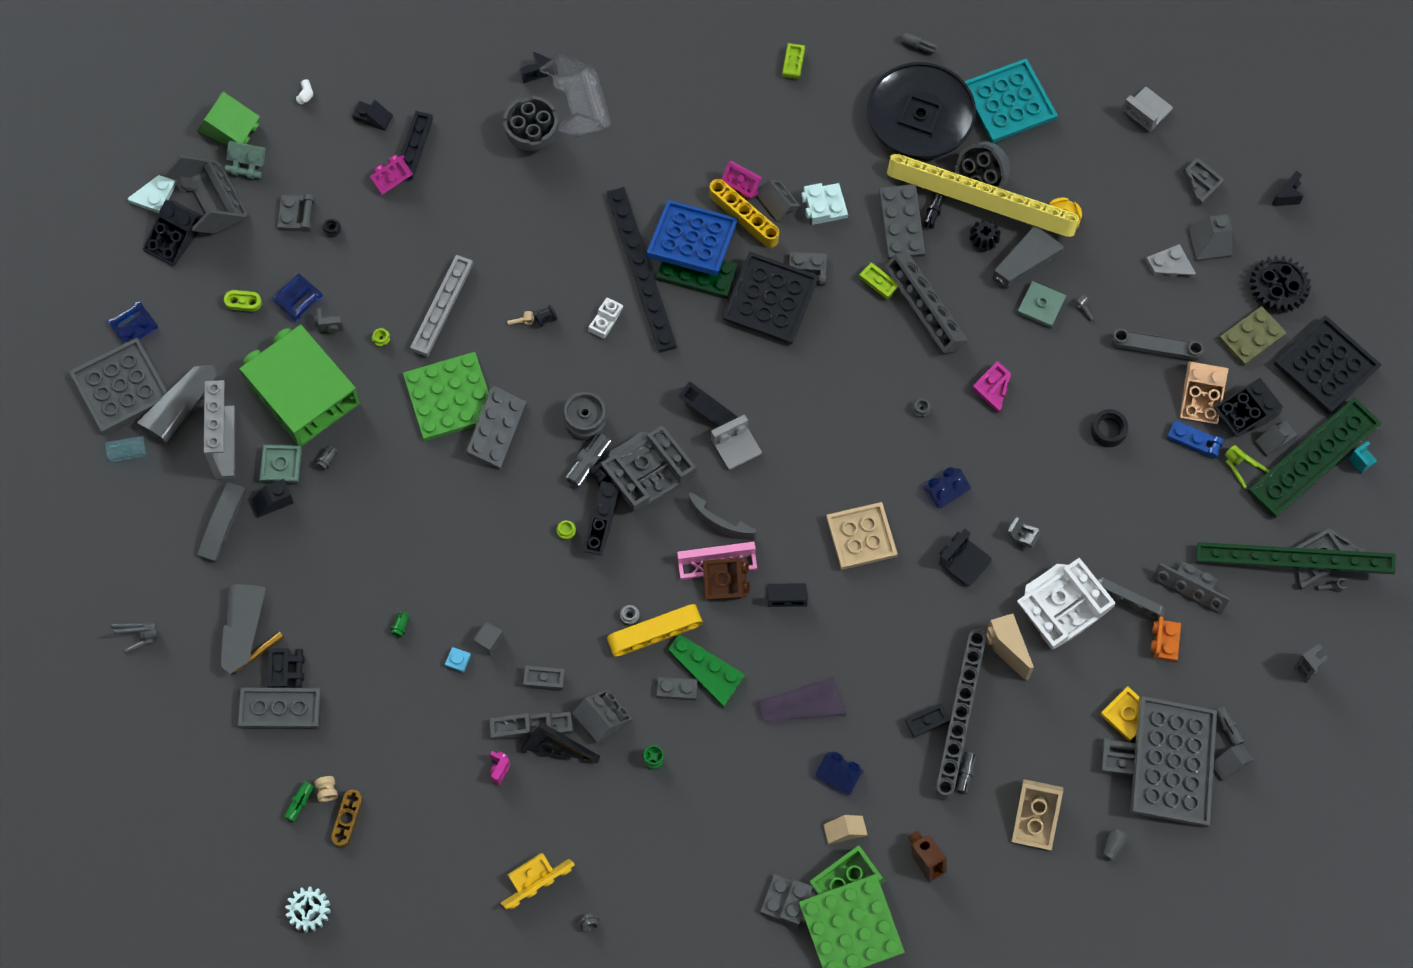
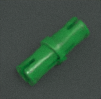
(298, 801)

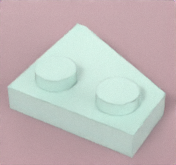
(153, 194)

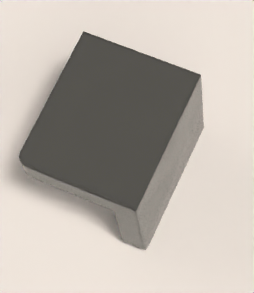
(489, 637)

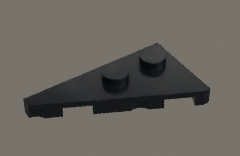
(553, 743)

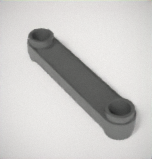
(1157, 344)

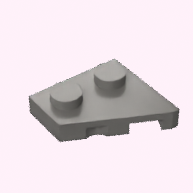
(1170, 263)

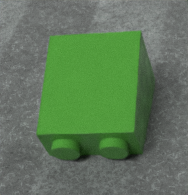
(229, 121)

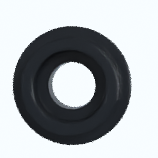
(331, 223)

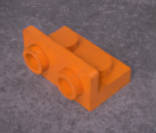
(1166, 640)

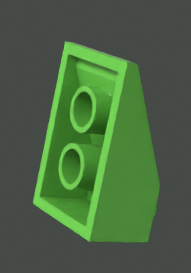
(847, 869)

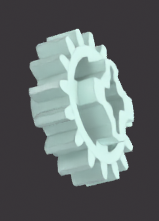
(317, 910)

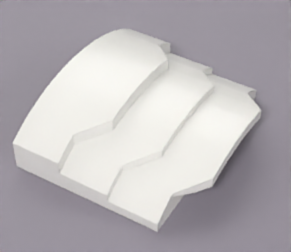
(1065, 602)

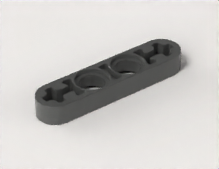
(1132, 599)

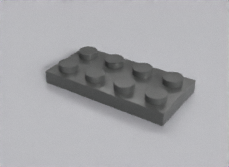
(902, 220)
(495, 427)
(279, 708)

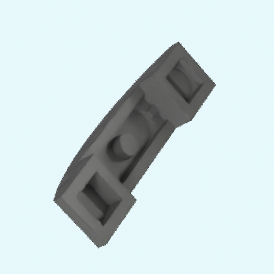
(741, 531)

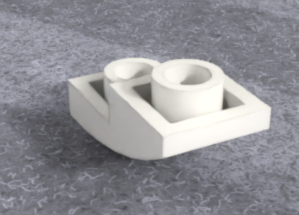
(605, 318)

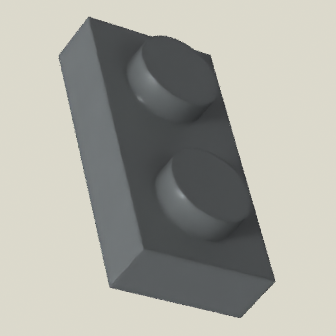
(544, 677)
(677, 688)

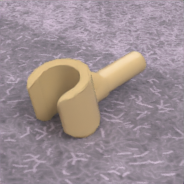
(527, 319)

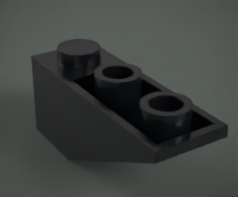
(706, 405)

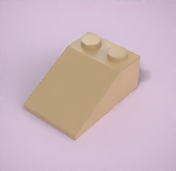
(1009, 645)
(1037, 814)

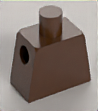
(928, 856)

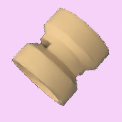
(326, 789)

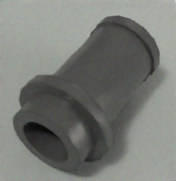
(326, 457)

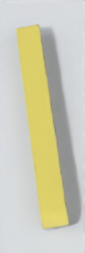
(983, 195)

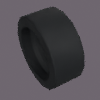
(1115, 416)

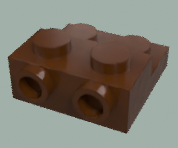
(725, 578)

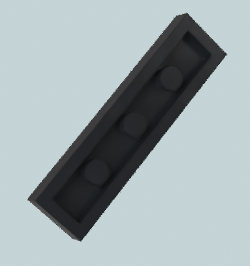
(416, 140)

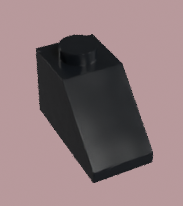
(272, 498)

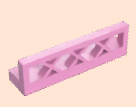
(720, 552)

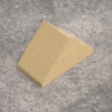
(845, 828)

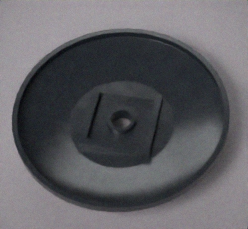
(925, 89)

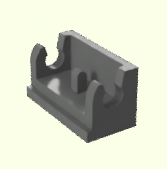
(1309, 664)

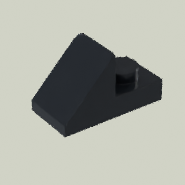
(532, 72)
(372, 114)
(1288, 194)

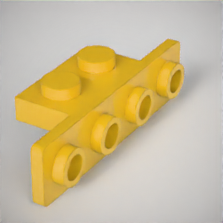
(532, 876)

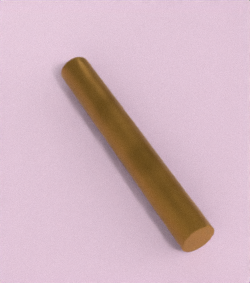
(263, 648)

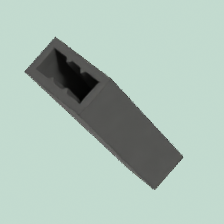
(1029, 256)

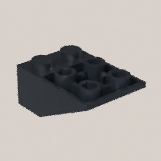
(172, 232)
(1249, 408)

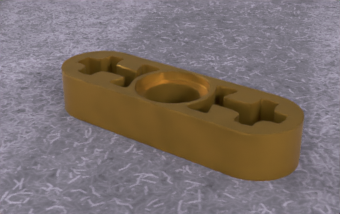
(346, 803)

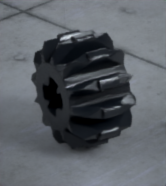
(979, 230)

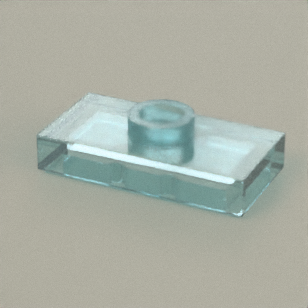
(125, 448)

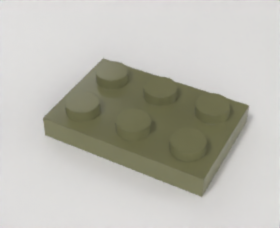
(1252, 336)

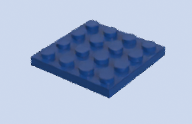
(692, 237)

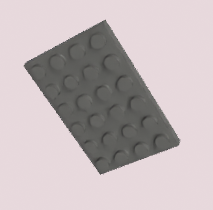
(1174, 761)

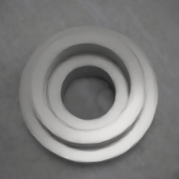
(629, 609)

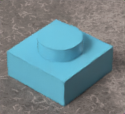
(457, 660)

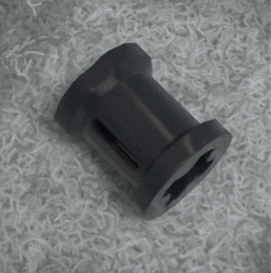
(545, 315)

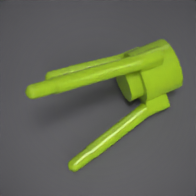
(1236, 456)

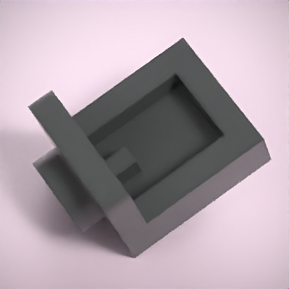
(328, 324)
(1023, 533)

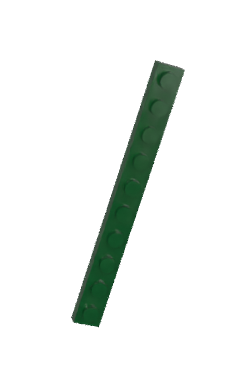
(1296, 558)

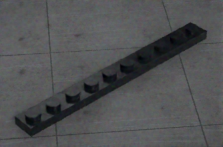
(641, 270)

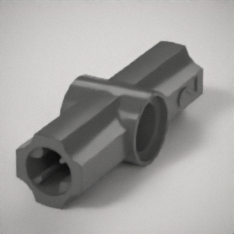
(587, 460)

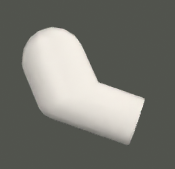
(306, 94)

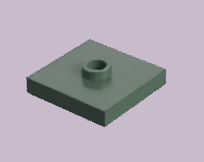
(1041, 304)
(280, 463)

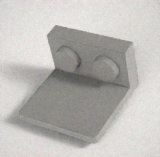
(1147, 108)
(735, 442)

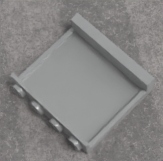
(219, 431)

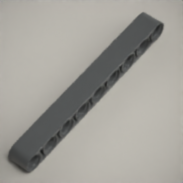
(960, 723)

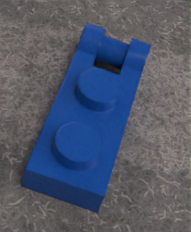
(1195, 439)

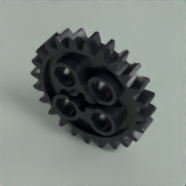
(1280, 284)

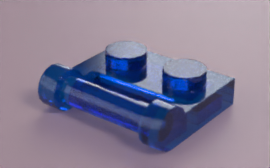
(293, 292)
(135, 328)

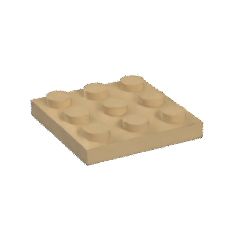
(861, 536)

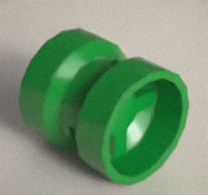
(652, 753)

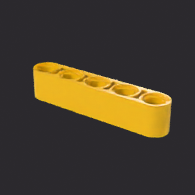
(741, 205)
(654, 630)

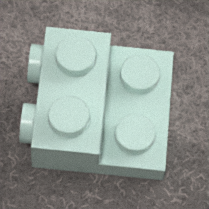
(824, 203)

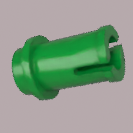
(400, 624)

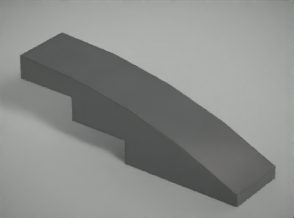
(221, 521)
(524, 724)

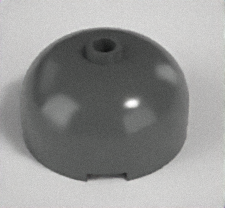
(531, 123)
(989, 162)

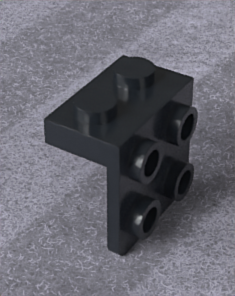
(964, 558)

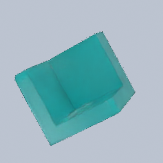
(1362, 458)

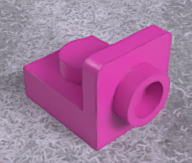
(499, 770)

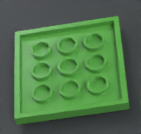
(447, 395)
(852, 925)

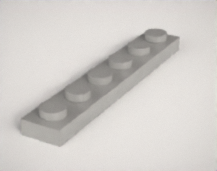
(441, 305)

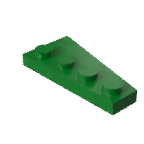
(713, 673)

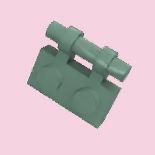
(246, 154)

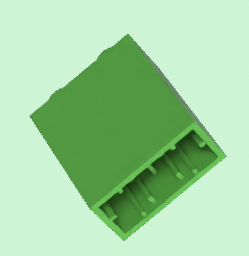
(299, 384)

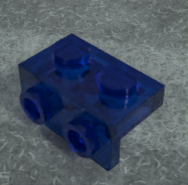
(947, 486)
(839, 772)

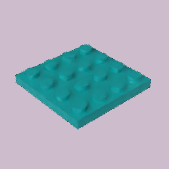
(1010, 101)

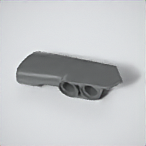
(178, 403)
(242, 620)

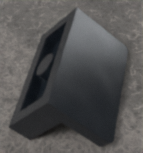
(787, 595)

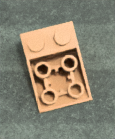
(1203, 391)

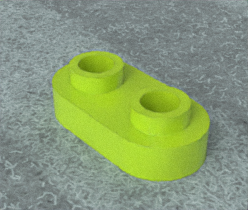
(243, 299)

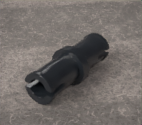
(933, 210)

